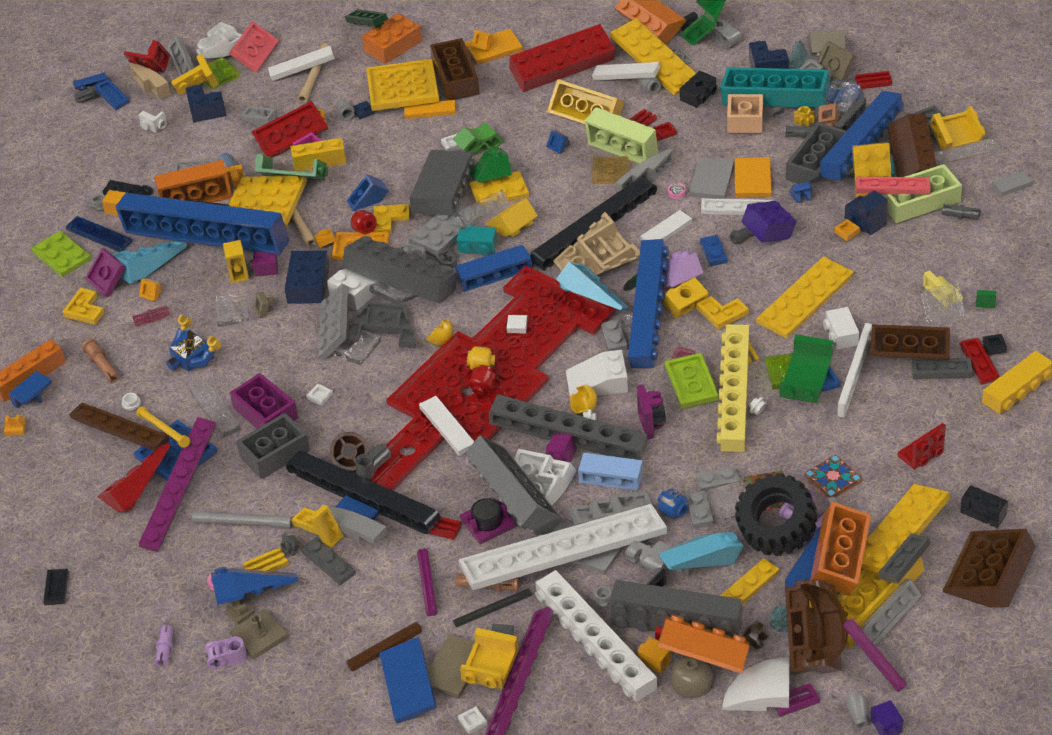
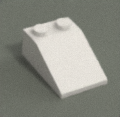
(357, 285)
(602, 372)

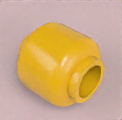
(480, 356)

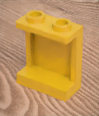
(957, 129)
(490, 659)

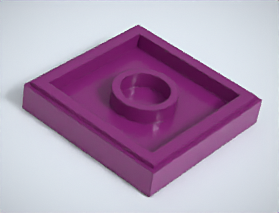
(105, 272)

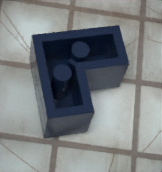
(763, 58)
(204, 105)
(868, 212)

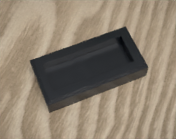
(56, 586)

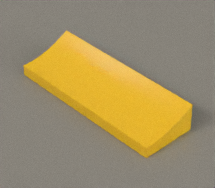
(871, 594)

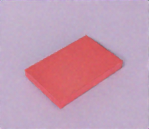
(254, 47)

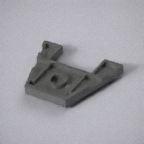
(382, 318)

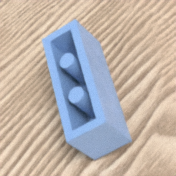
(610, 471)

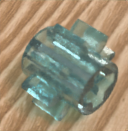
(779, 619)

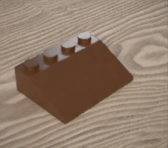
(991, 566)

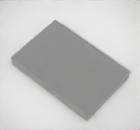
(711, 178)

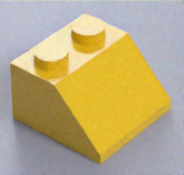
(513, 218)

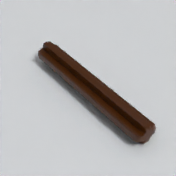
(391, 641)

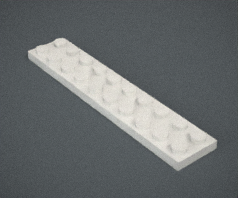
(562, 546)

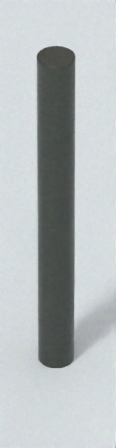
(492, 607)

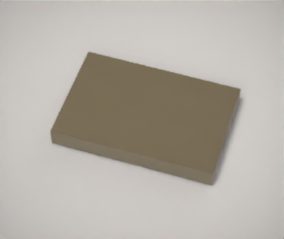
(446, 665)

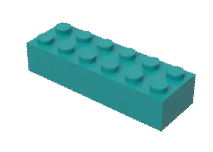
(778, 86)

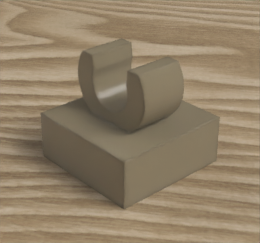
(262, 304)
(239, 611)

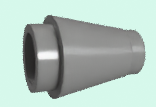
(649, 84)
(345, 110)
(858, 709)

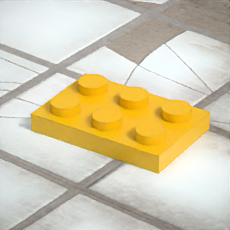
(871, 161)
(512, 186)

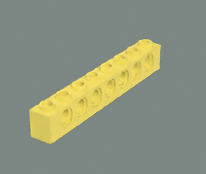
(734, 388)

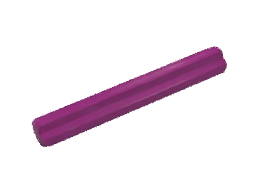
(427, 583)
(874, 655)

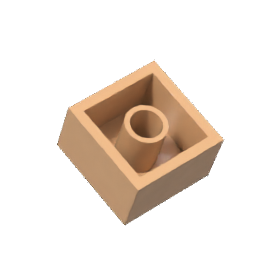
(745, 113)

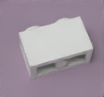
(841, 328)

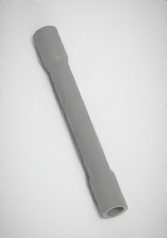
(210, 517)

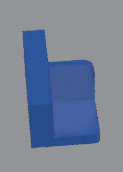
(29, 389)

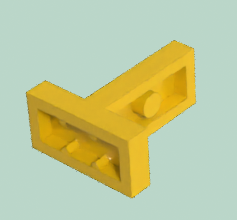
(195, 76)
(320, 523)

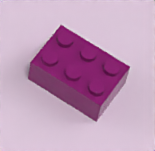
(262, 401)

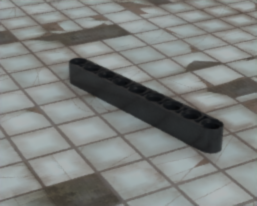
(615, 207)
(345, 483)

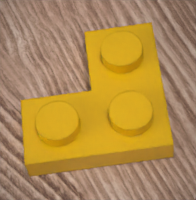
(389, 213)
(81, 307)
(719, 314)

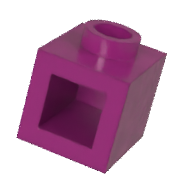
(264, 264)
(561, 447)

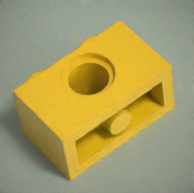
(235, 261)
(680, 305)

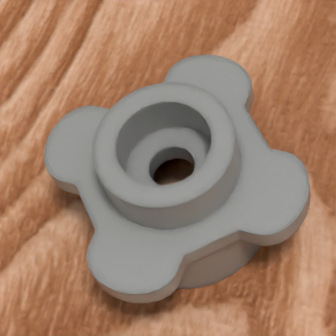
(97, 202)
(597, 596)

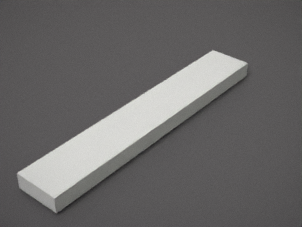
(854, 371)

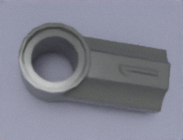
(369, 462)

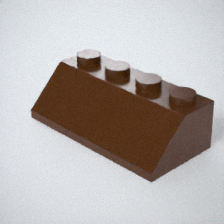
(911, 145)
(910, 342)

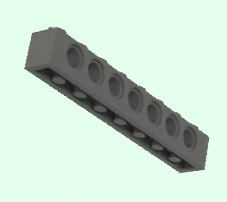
(587, 433)

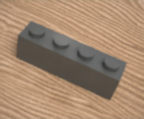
(805, 162)

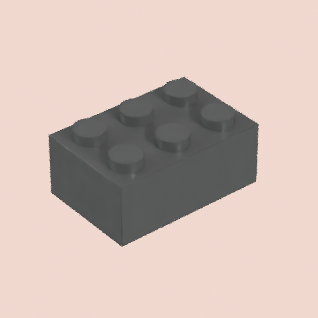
(272, 445)

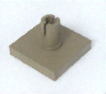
(836, 60)
(259, 633)

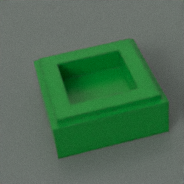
(986, 299)

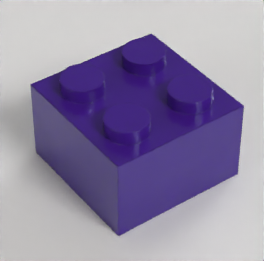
(768, 221)

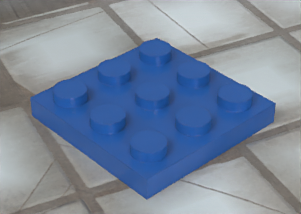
(171, 456)

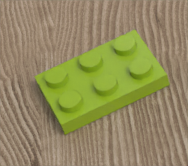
(61, 253)
(691, 380)

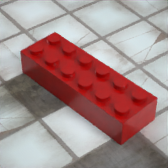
(561, 57)

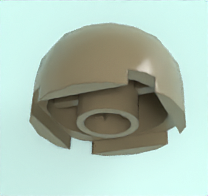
(692, 677)

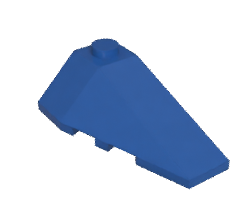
(233, 583)

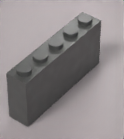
(442, 182)

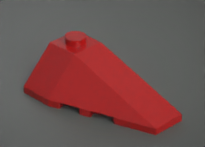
(127, 490)

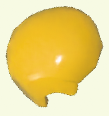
(441, 334)
(584, 398)

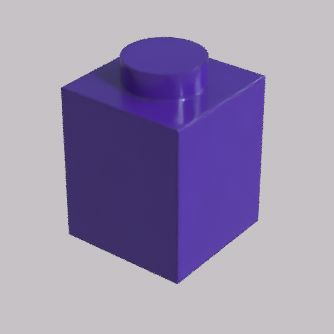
(886, 719)

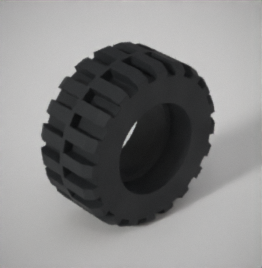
(782, 537)

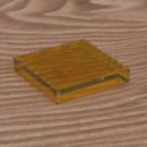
(609, 169)

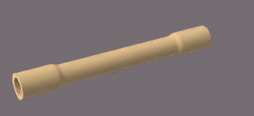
(306, 90)
(306, 234)

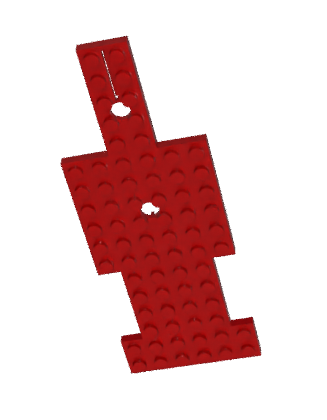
(550, 321)

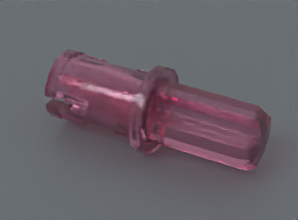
(150, 315)

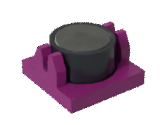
(650, 410)
(487, 519)

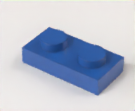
(83, 83)
(713, 250)

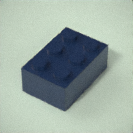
(307, 277)

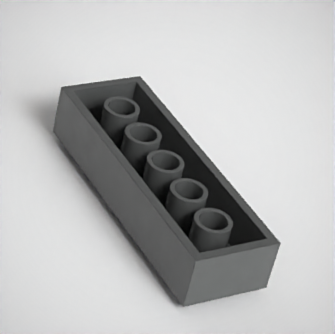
(399, 269)
(513, 486)
(648, 605)

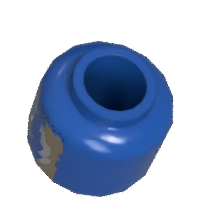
(673, 503)

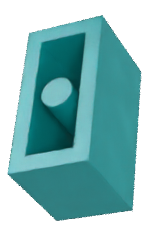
(477, 240)

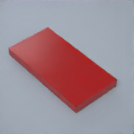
(282, 132)

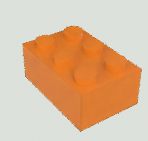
(392, 38)

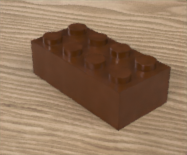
(454, 69)

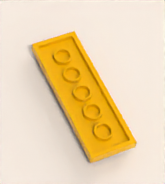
(647, 48)
(804, 297)
(908, 516)

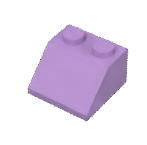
(682, 267)

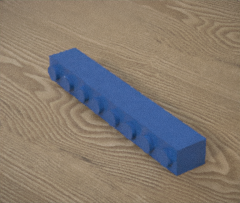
(863, 131)
(647, 304)

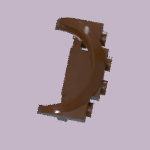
(815, 628)

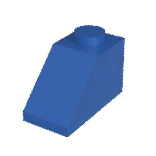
(367, 193)

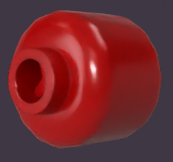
(363, 222)
(482, 379)

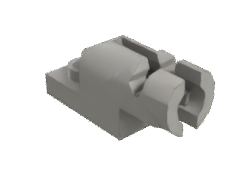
(649, 557)

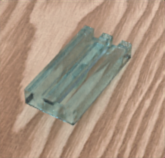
(797, 57)

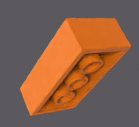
(197, 183)
(841, 547)

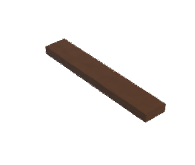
(118, 426)

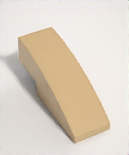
(150, 80)

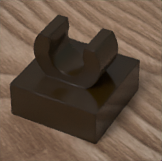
(754, 633)

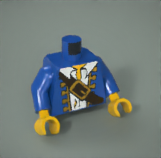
(189, 349)

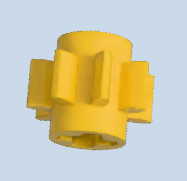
(804, 116)

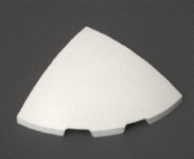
(219, 41)
(546, 473)
(760, 687)

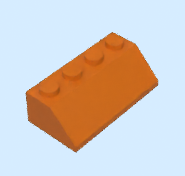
(654, 15)
(41, 359)
(703, 643)

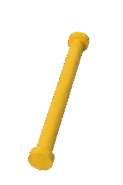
(182, 440)

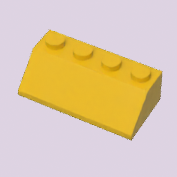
(578, 102)

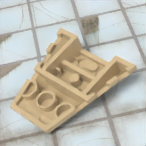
(599, 248)

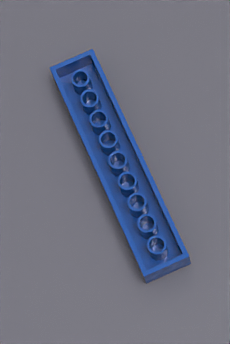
(202, 223)

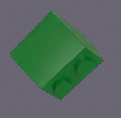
(492, 165)

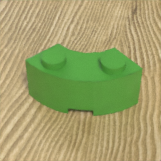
(478, 139)

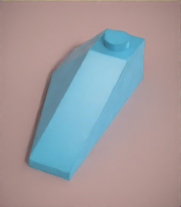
(147, 259)
(583, 281)
(703, 551)

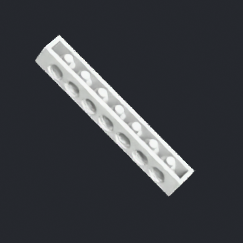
(596, 636)

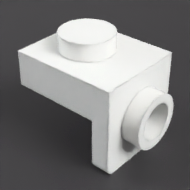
(151, 122)

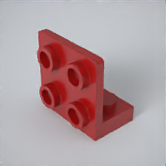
(155, 60)
(924, 448)

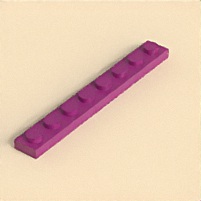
(177, 485)
(519, 673)

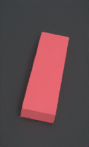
(893, 185)

